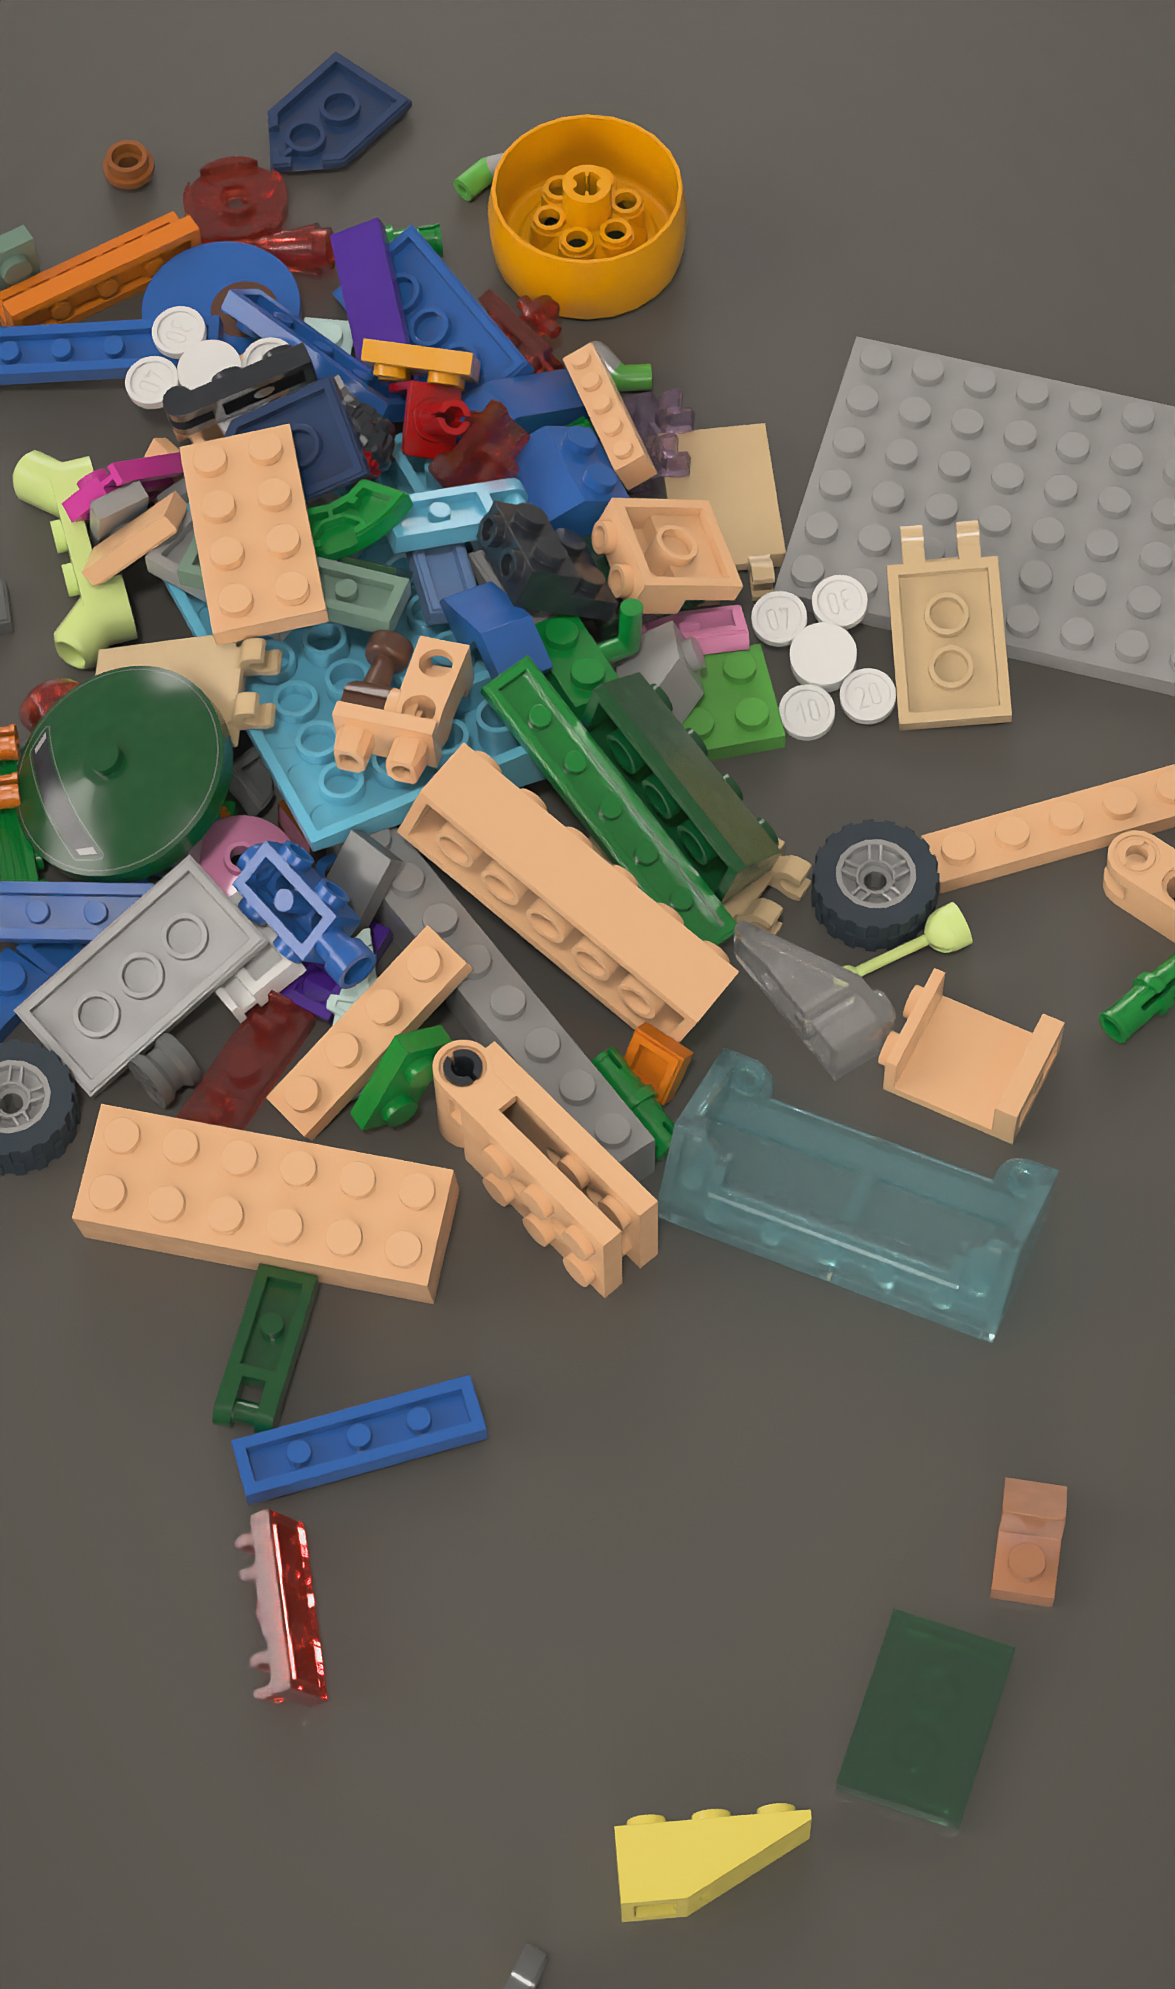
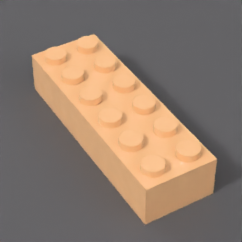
(565, 896)
(267, 1202)

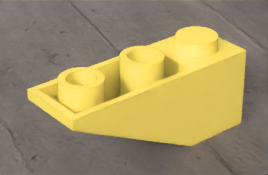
(688, 1863)

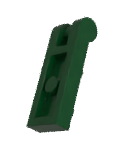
(266, 1347)

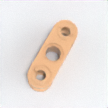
(1142, 879)

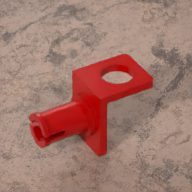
(430, 418)

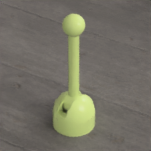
(944, 931)

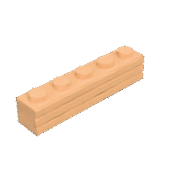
(610, 416)

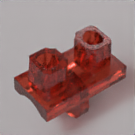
(536, 318)
(484, 451)

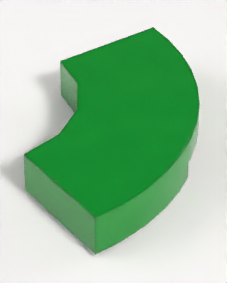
(357, 519)

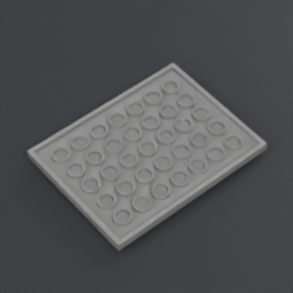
(1063, 488)

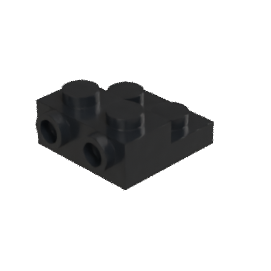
(543, 565)

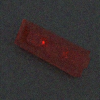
(250, 1064)
(284, 1610)

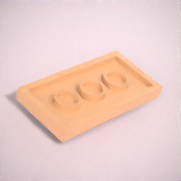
(253, 535)

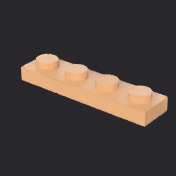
(357, 1041)

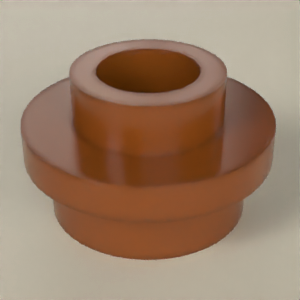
(128, 165)

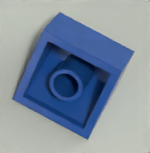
(568, 476)

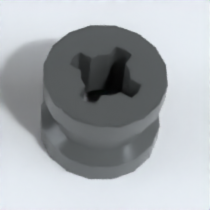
(164, 1070)

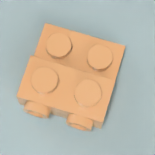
(665, 553)

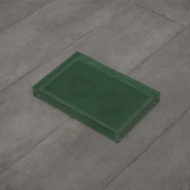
(925, 1719)

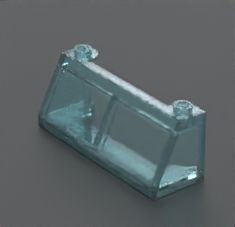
(851, 1202)

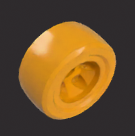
(594, 180)

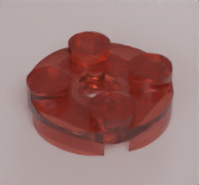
(230, 179)

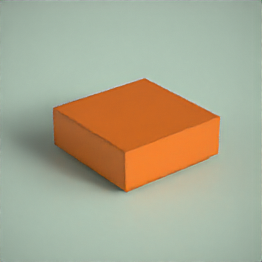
(658, 1060)

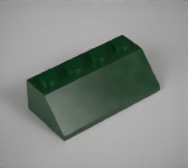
(680, 784)

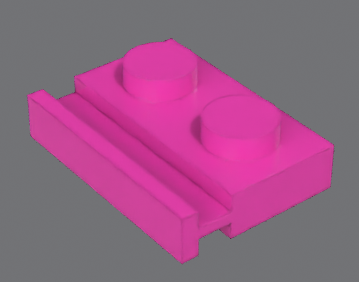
(153, 473)

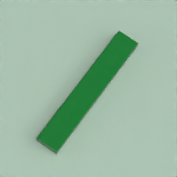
(603, 798)

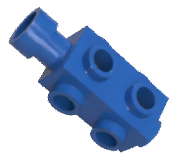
(311, 919)

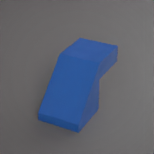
(494, 626)

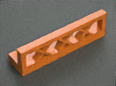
(98, 275)

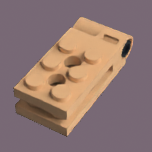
(543, 1164)

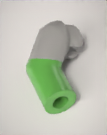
(477, 177)
(626, 377)

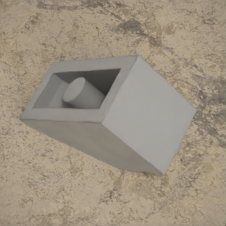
(670, 663)

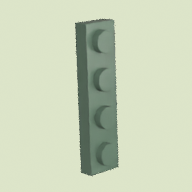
(351, 593)

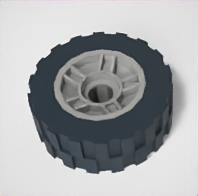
(881, 857)
(48, 1105)

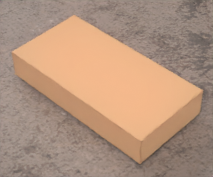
(135, 539)

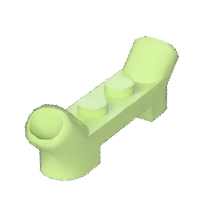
(103, 611)

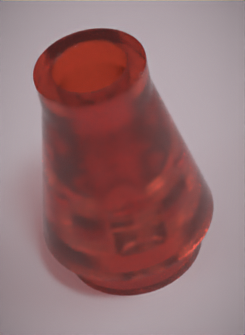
(302, 248)

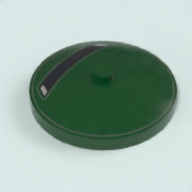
(124, 775)

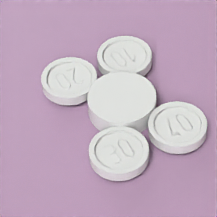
(182, 336)
(823, 657)

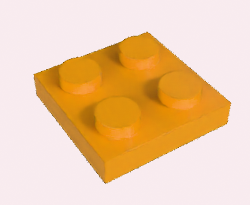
(400, 361)

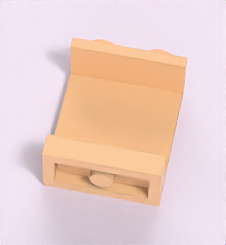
(968, 1061)

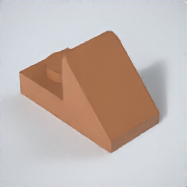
(1029, 1542)

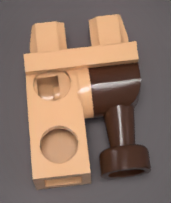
(405, 722)

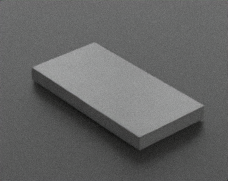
(141, 976)

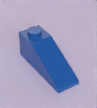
(531, 399)

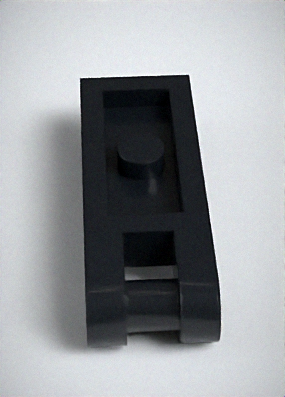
(239, 389)

